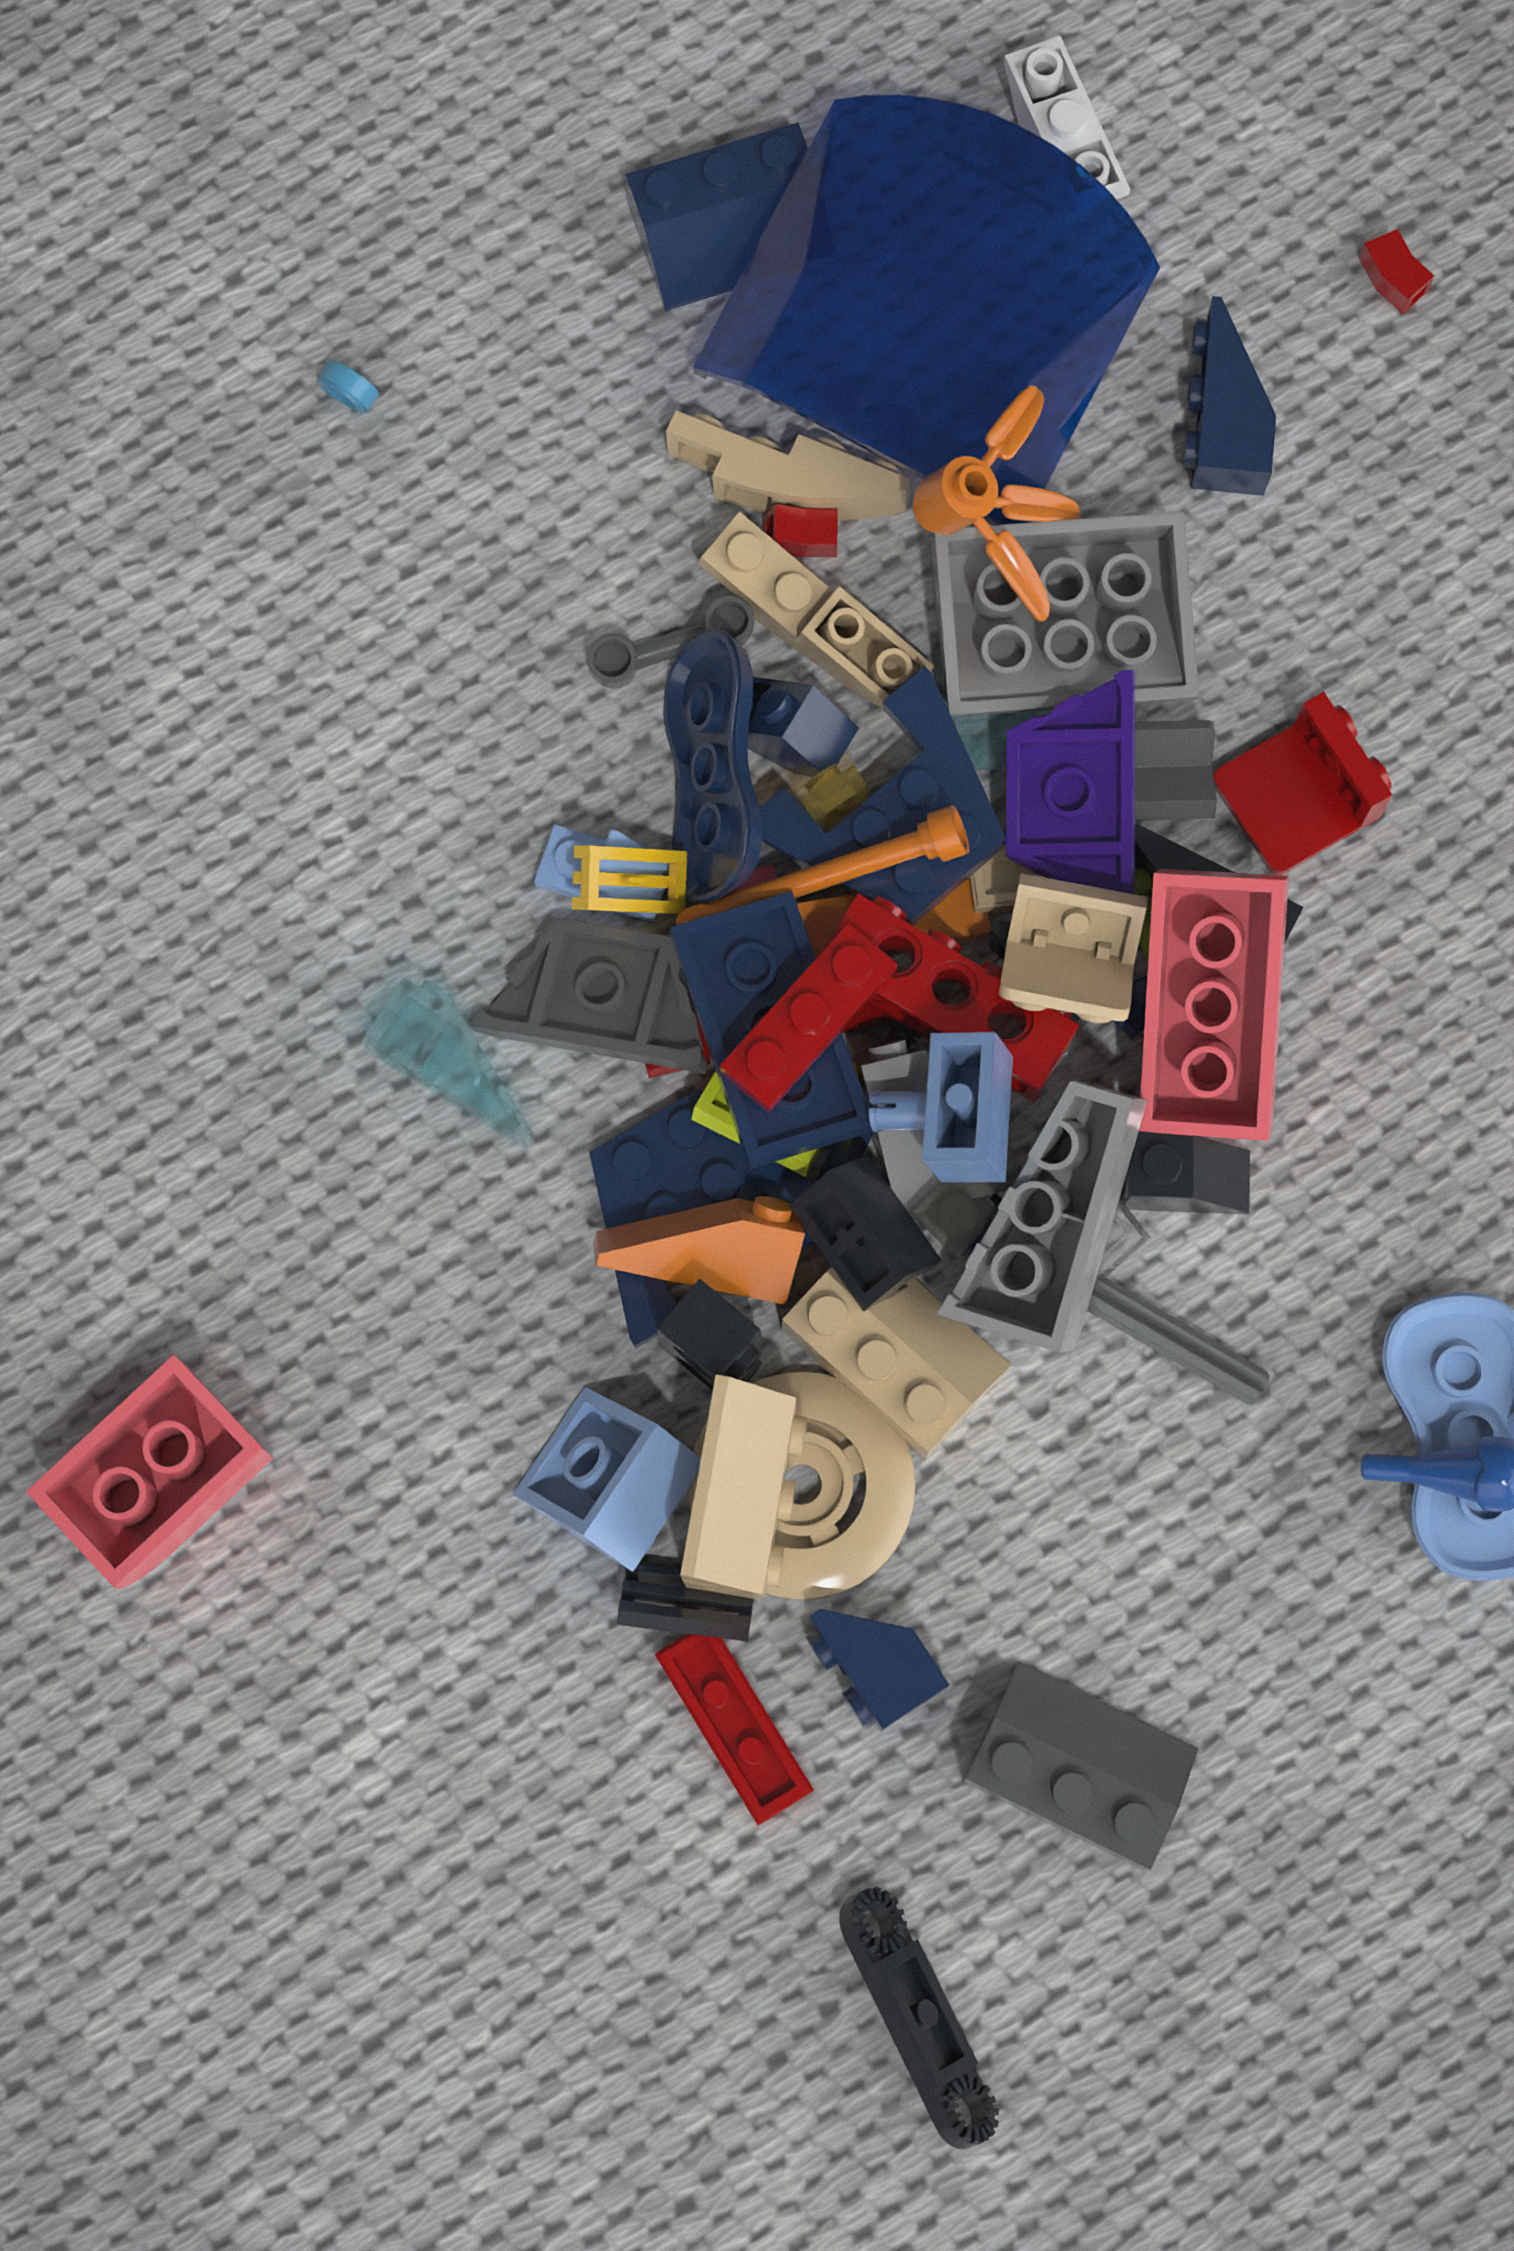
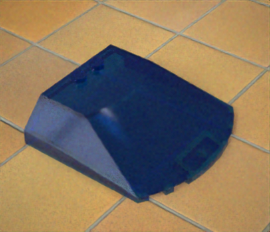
(929, 282)

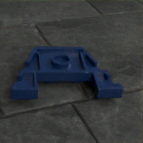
(928, 783)
(671, 1168)

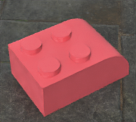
(149, 1474)

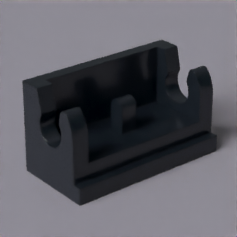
(864, 1232)

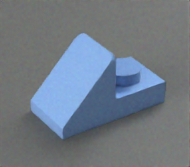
(558, 866)

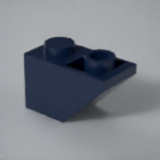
(797, 726)
(882, 1663)

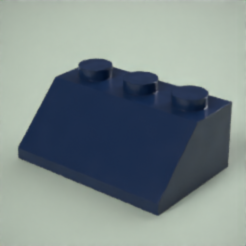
(710, 210)

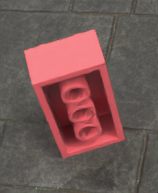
(1213, 1003)

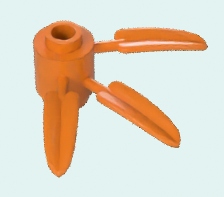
(968, 491)

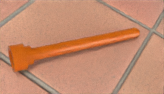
(938, 836)

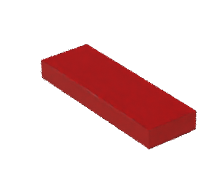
(735, 1724)

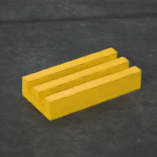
(591, 878)

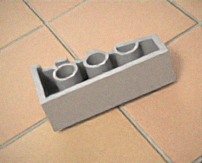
(1052, 1226)

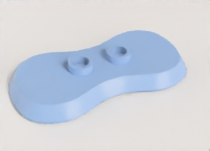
(1455, 1382)

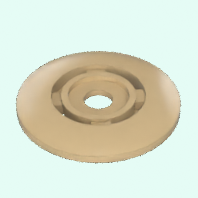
(839, 1443)

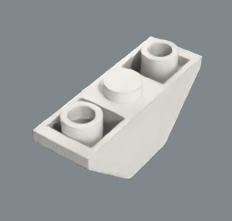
(1057, 108)

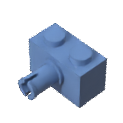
(962, 1109)

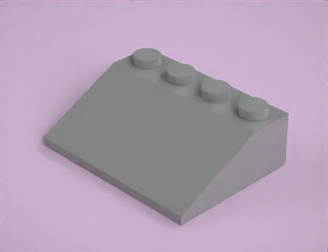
(1114, 607)

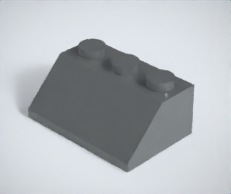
(1082, 1766)

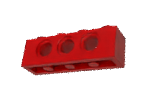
(936, 959)

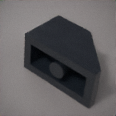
(1187, 1175)

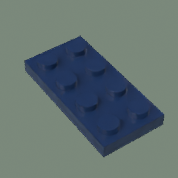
(735, 974)

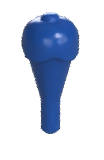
(1470, 1472)

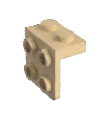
(1072, 949)

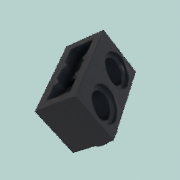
(711, 1337)

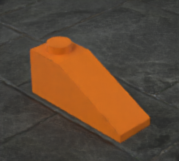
(727, 1244)

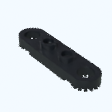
(918, 2018)

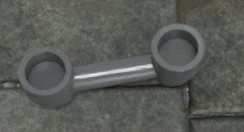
(611, 663)

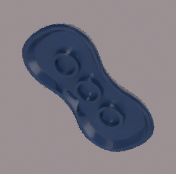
(708, 736)

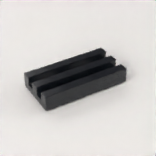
(664, 1585)

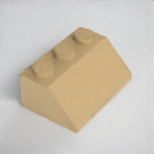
(897, 1357)
(742, 1490)

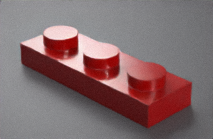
(808, 1017)

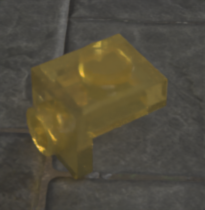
(834, 796)

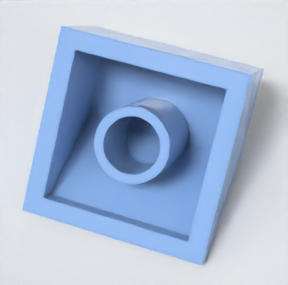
(609, 1477)

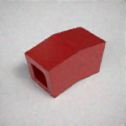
(1395, 270)
(803, 530)

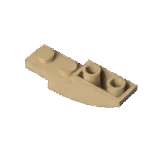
(812, 475)
(809, 615)

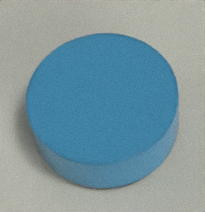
(347, 386)

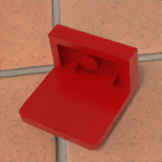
(1304, 787)

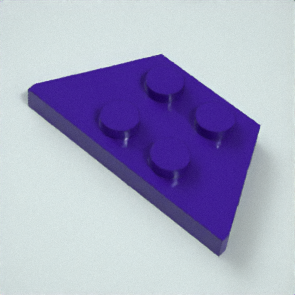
(1076, 789)

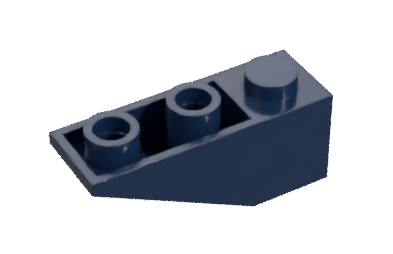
(1234, 415)

